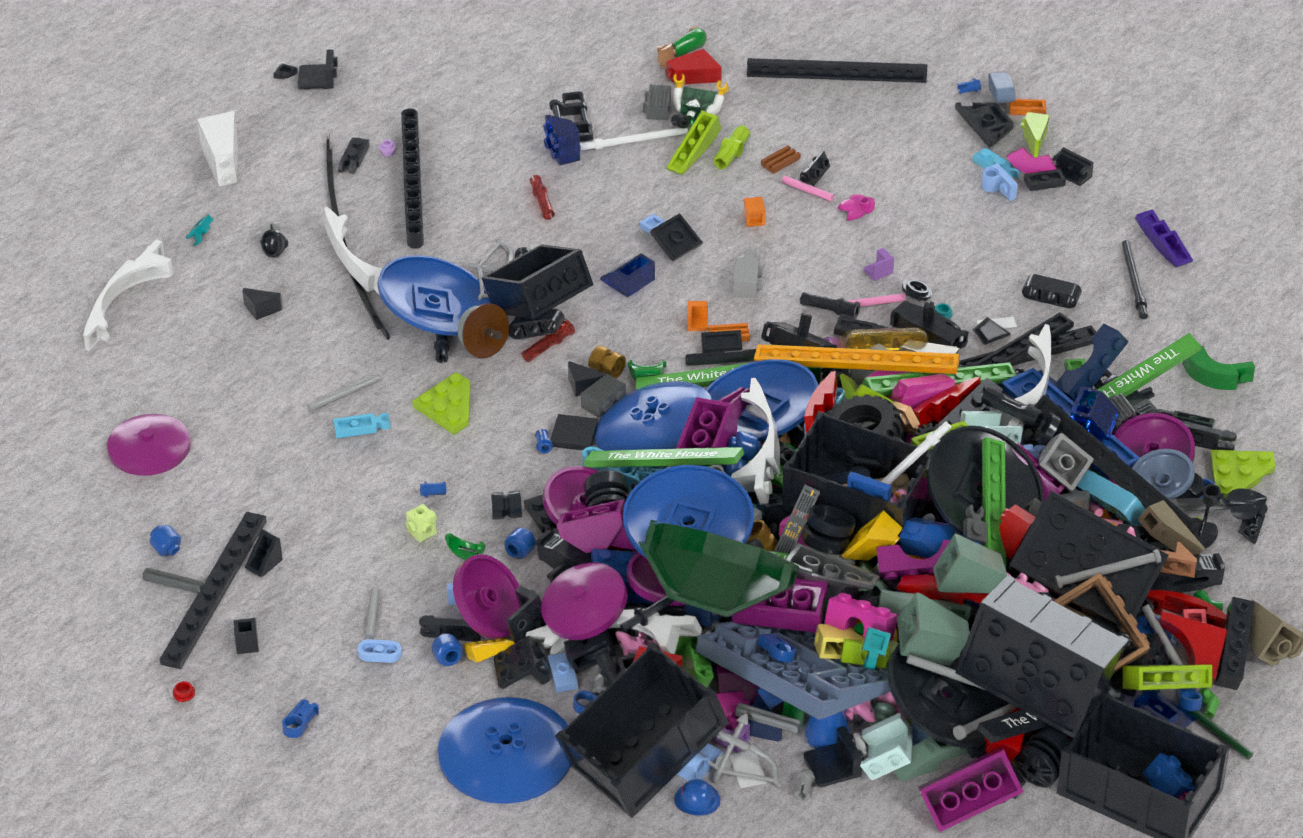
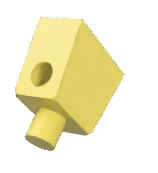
(830, 640)

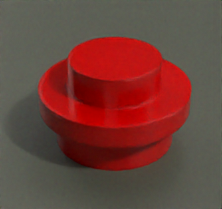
(183, 691)

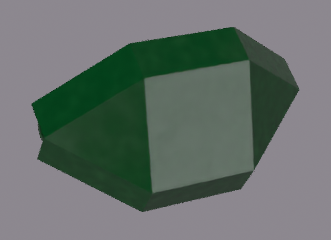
(714, 569)

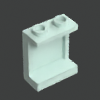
(991, 420)
(888, 746)

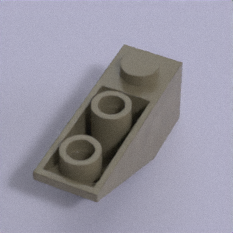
(1168, 528)

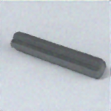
(172, 580)
(768, 718)

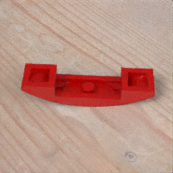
(1176, 602)

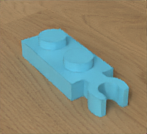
(987, 158)
(360, 424)

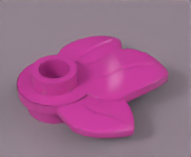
(857, 206)

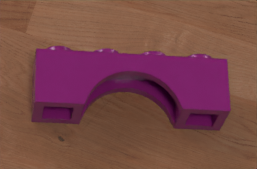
(896, 563)

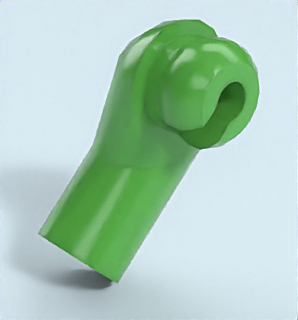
(1211, 702)

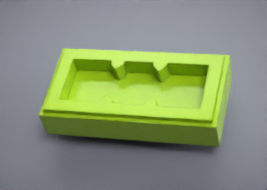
(853, 653)

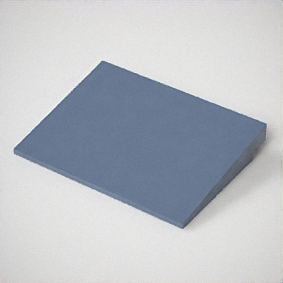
(808, 682)

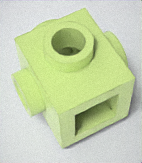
(421, 522)

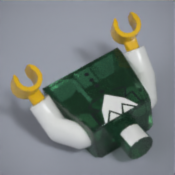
(693, 100)

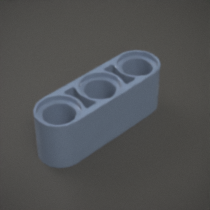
(1001, 87)

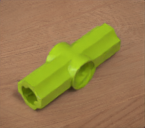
(731, 147)

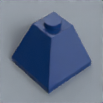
(924, 537)

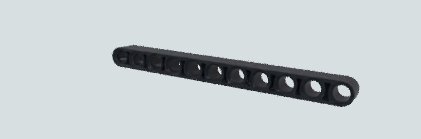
(412, 178)

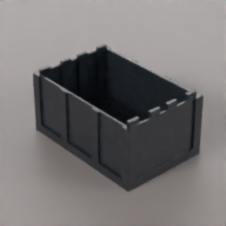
(823, 452)
(1074, 540)
(1039, 656)
(642, 730)
(1107, 765)

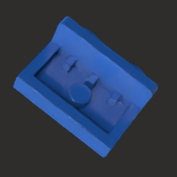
(1168, 776)

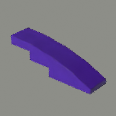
(1163, 239)

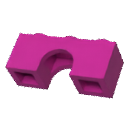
(844, 610)

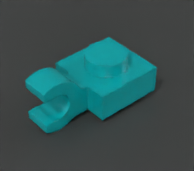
(201, 227)
(875, 644)

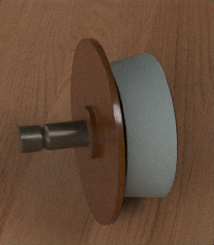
(483, 330)

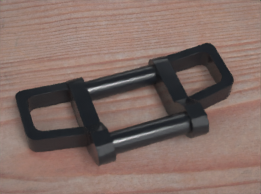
(562, 109)

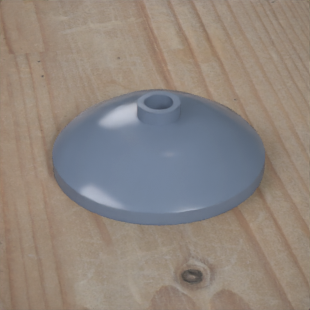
(1167, 471)

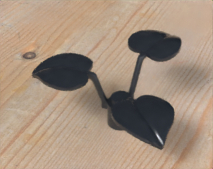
(1243, 502)

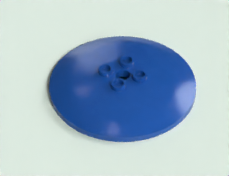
(415, 280)
(784, 385)
(648, 417)
(689, 494)
(500, 773)

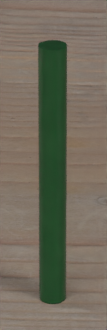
(1222, 734)

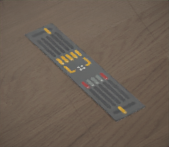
(797, 520)

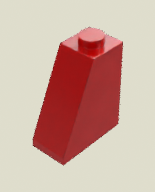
(696, 67)

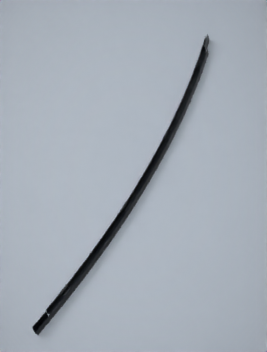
(372, 313)

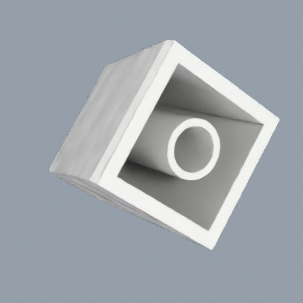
(220, 146)

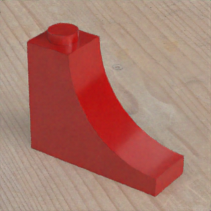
(1200, 640)

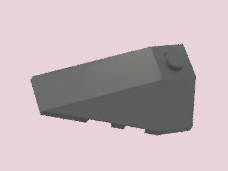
(822, 567)

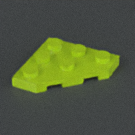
(447, 403)
(1240, 468)

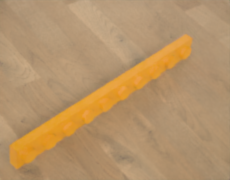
(861, 358)

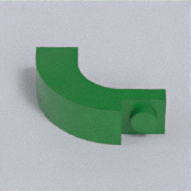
(1215, 374)

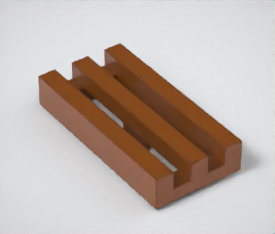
(780, 159)

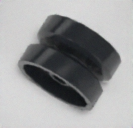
(828, 529)

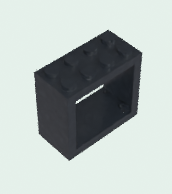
(538, 279)

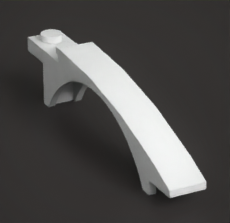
(148, 266)
(364, 273)
(1042, 355)
(761, 469)
(662, 629)

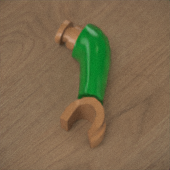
(687, 43)

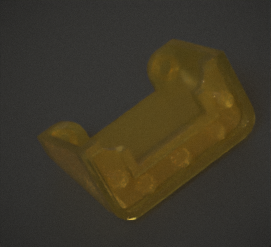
(888, 337)

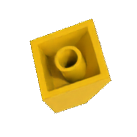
(878, 532)

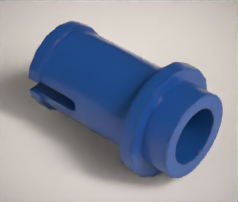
(969, 86)
(543, 444)
(428, 489)

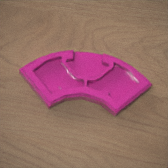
(1027, 163)

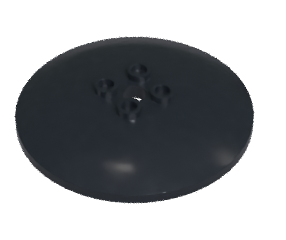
(956, 471)
(923, 703)

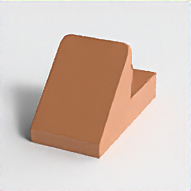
(1180, 562)

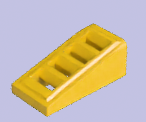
(485, 649)

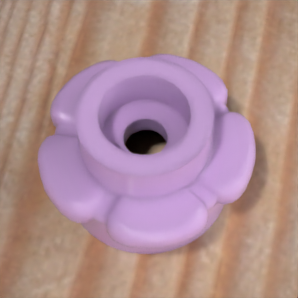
(387, 147)

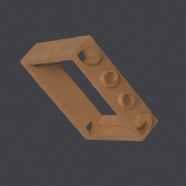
(1116, 605)

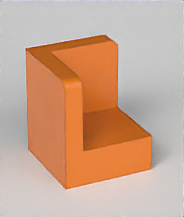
(754, 211)
(697, 315)

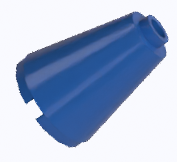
(824, 731)

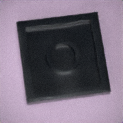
(676, 237)
(573, 432)

